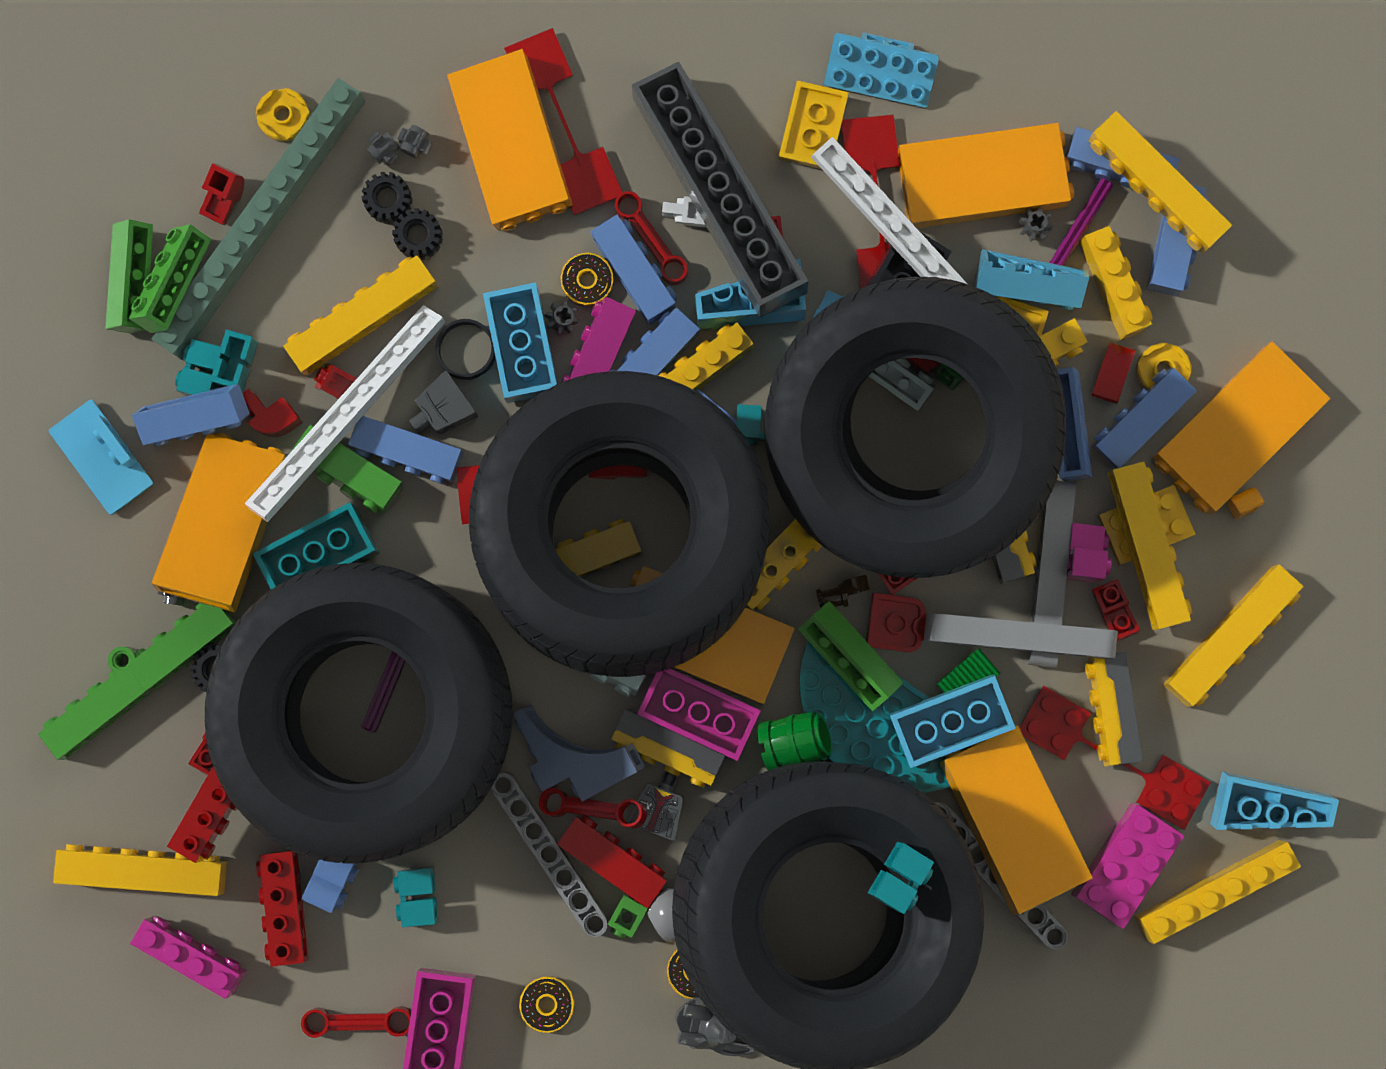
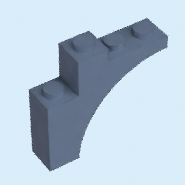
(559, 759)

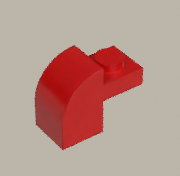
(223, 190)
(274, 420)

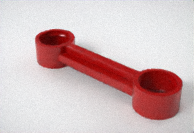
(651, 238)
(592, 808)
(355, 1022)

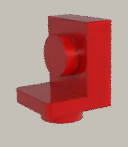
(333, 380)

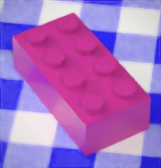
(699, 712)
(1128, 865)
(439, 1020)

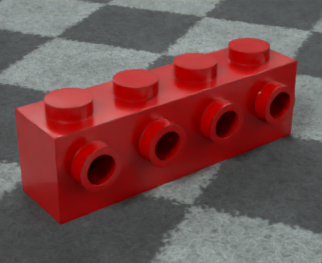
(203, 821)
(612, 861)
(283, 908)

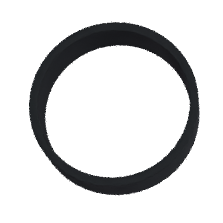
(449, 327)

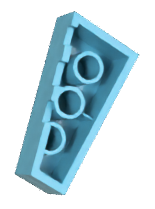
(1031, 280)
(731, 305)
(1258, 803)

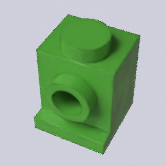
(623, 928)

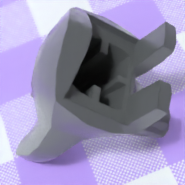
(703, 1030)

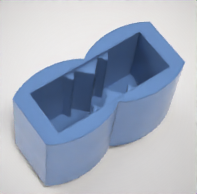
(328, 885)

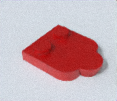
(896, 623)

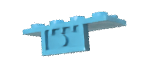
(881, 68)
(101, 457)

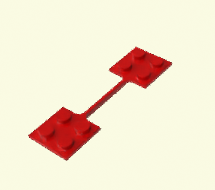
(873, 147)
(586, 174)
(1168, 789)

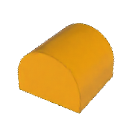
(1245, 503)

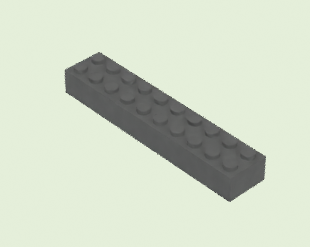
(719, 189)

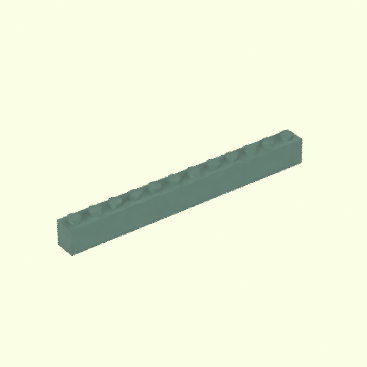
(261, 216)

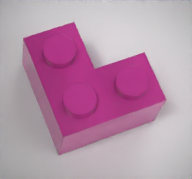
(1086, 554)

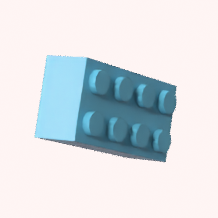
(520, 341)
(952, 721)

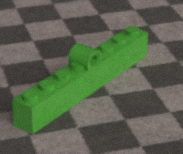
(136, 680)

